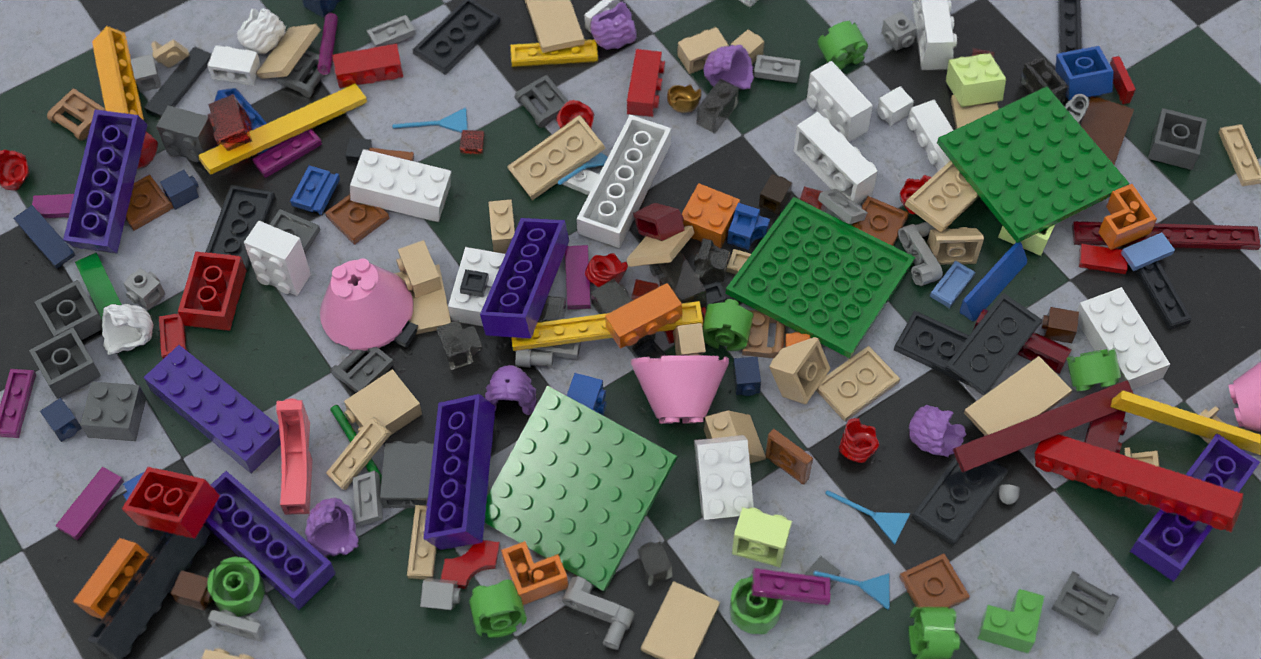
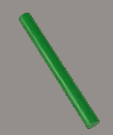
(350, 434)

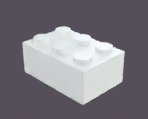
(839, 101)
(277, 258)
(468, 307)
(723, 476)

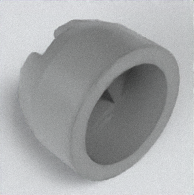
(1009, 493)

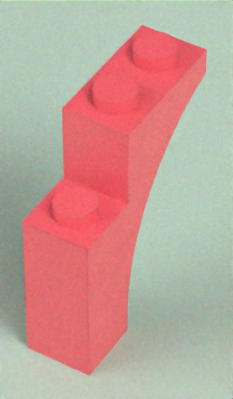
(295, 456)

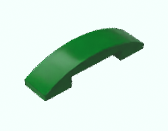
(97, 282)

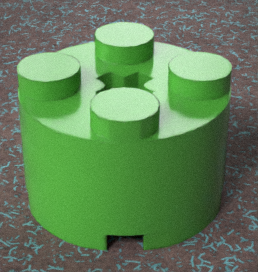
(843, 44)
(727, 325)
(1094, 368)
(236, 586)
(497, 609)
(748, 616)
(933, 632)

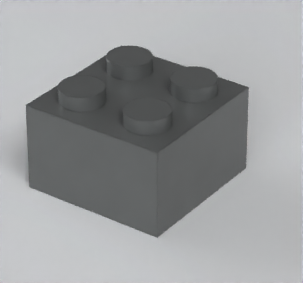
(186, 133)
(1177, 139)
(68, 309)
(65, 363)
(113, 411)

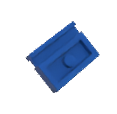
(315, 189)

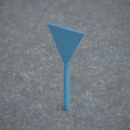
(455, 122)
(596, 161)
(889, 522)
(876, 587)

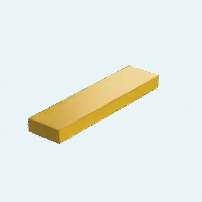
(532, 54)

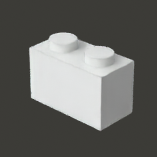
(234, 65)

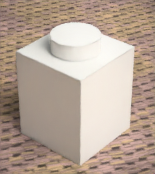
(894, 106)

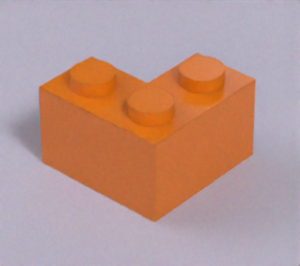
(1128, 218)
(530, 578)

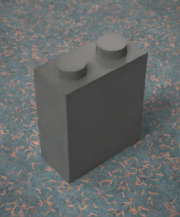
(406, 474)

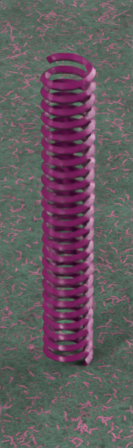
(328, 40)

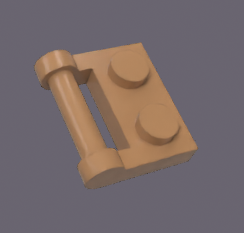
(77, 106)
(758, 337)

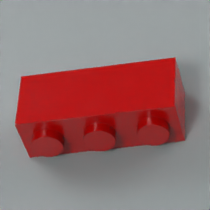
(367, 66)
(645, 83)

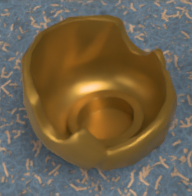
(683, 98)

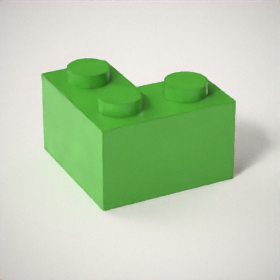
(1016, 627)

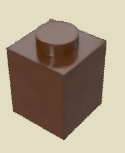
(1060, 324)
(192, 591)

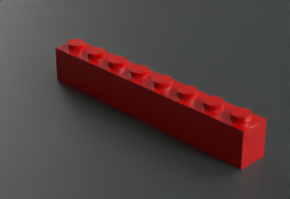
(1140, 481)

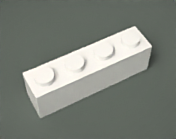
(929, 124)

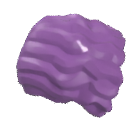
(614, 27)
(730, 64)
(512, 384)
(933, 432)
(331, 528)

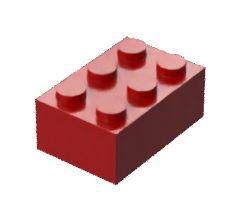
(212, 291)
(171, 502)

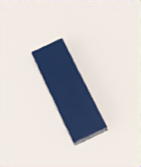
(44, 236)

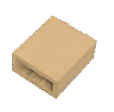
(386, 400)

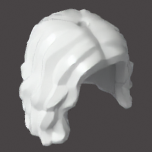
(261, 31)
(125, 327)

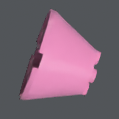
(365, 305)
(680, 385)
(1247, 393)

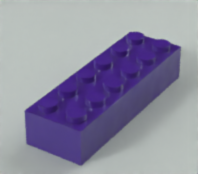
(105, 181)
(525, 278)
(214, 408)
(459, 472)
(1172, 538)
(267, 542)

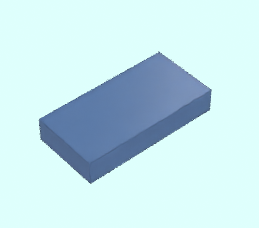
(1147, 251)
(952, 284)

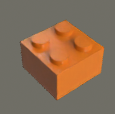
(710, 214)

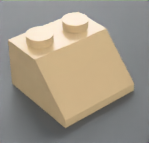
(955, 245)
(800, 369)
(735, 424)

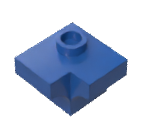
(747, 226)

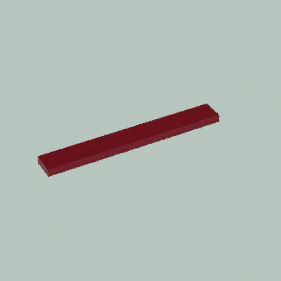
(1180, 235)
(1038, 428)

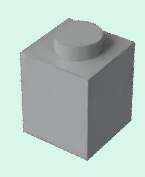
(146, 73)
(440, 593)

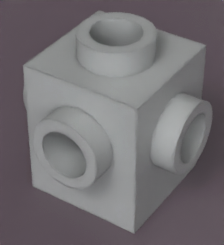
(898, 31)
(144, 288)

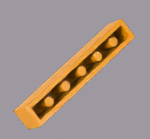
(116, 72)

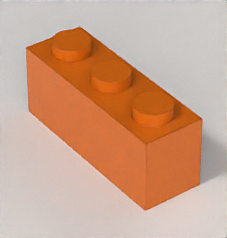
(644, 316)
(110, 578)

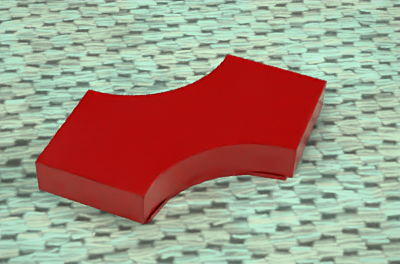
(478, 558)

